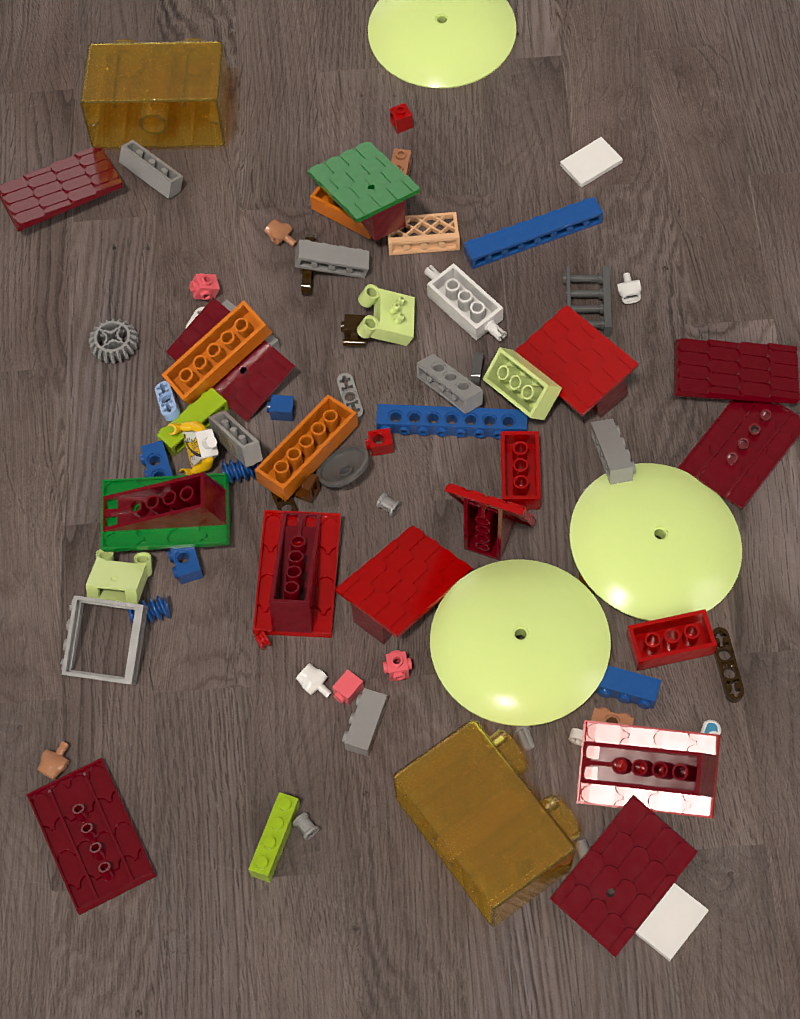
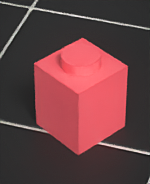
(347, 688)

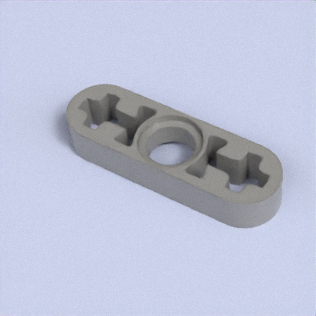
(351, 390)

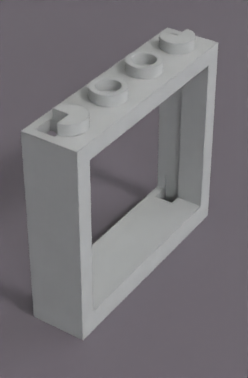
(135, 647)

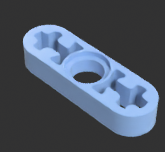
(171, 404)

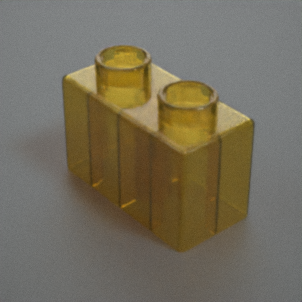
(156, 93)
(487, 819)

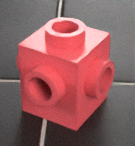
(204, 286)
(397, 665)

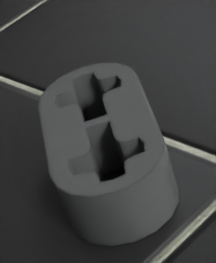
(477, 368)

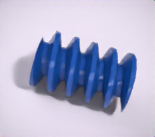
(238, 470)
(154, 609)

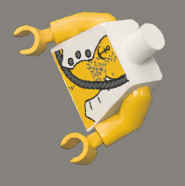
(199, 444)

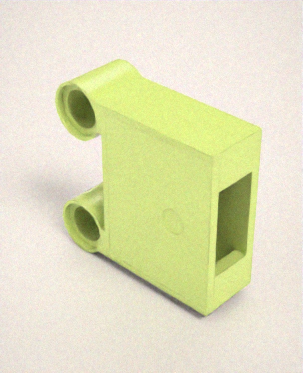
(392, 315)
(117, 579)

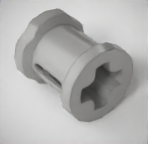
(388, 504)
(305, 826)

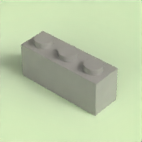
(365, 722)

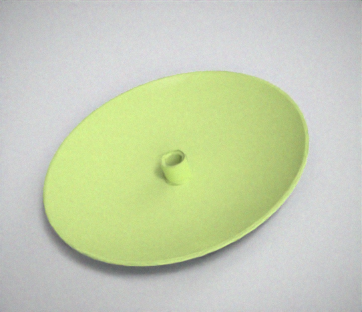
(441, 39)
(651, 576)
(515, 678)

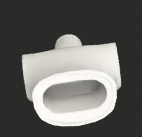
(629, 290)
(312, 680)

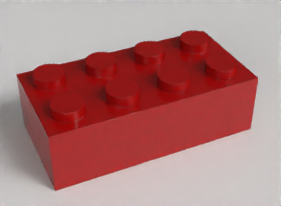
(520, 468)
(671, 639)

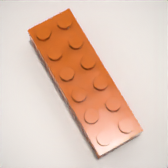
(217, 353)
(306, 447)

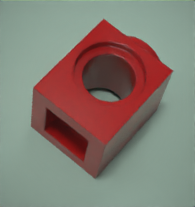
(401, 118)
(382, 435)

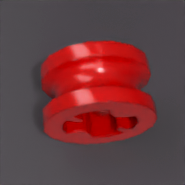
(262, 639)

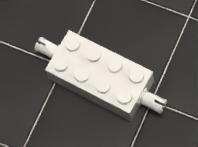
(465, 302)

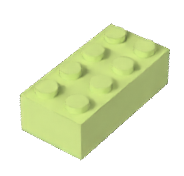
(522, 383)

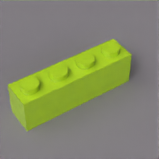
(206, 406)
(274, 837)

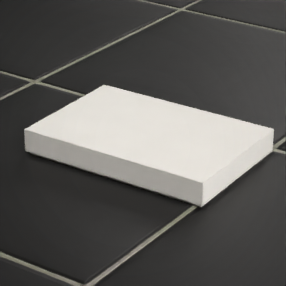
(591, 162)
(672, 922)

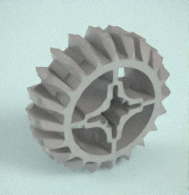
(114, 347)

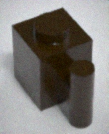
(349, 327)

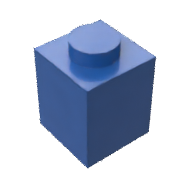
(281, 407)

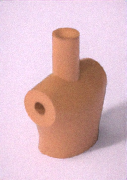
(280, 232)
(53, 762)

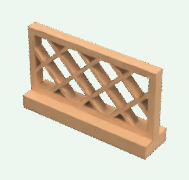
(426, 243)

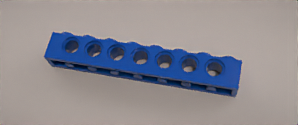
(443, 415)
(191, 569)

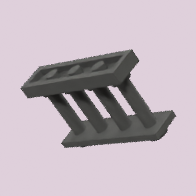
(603, 293)

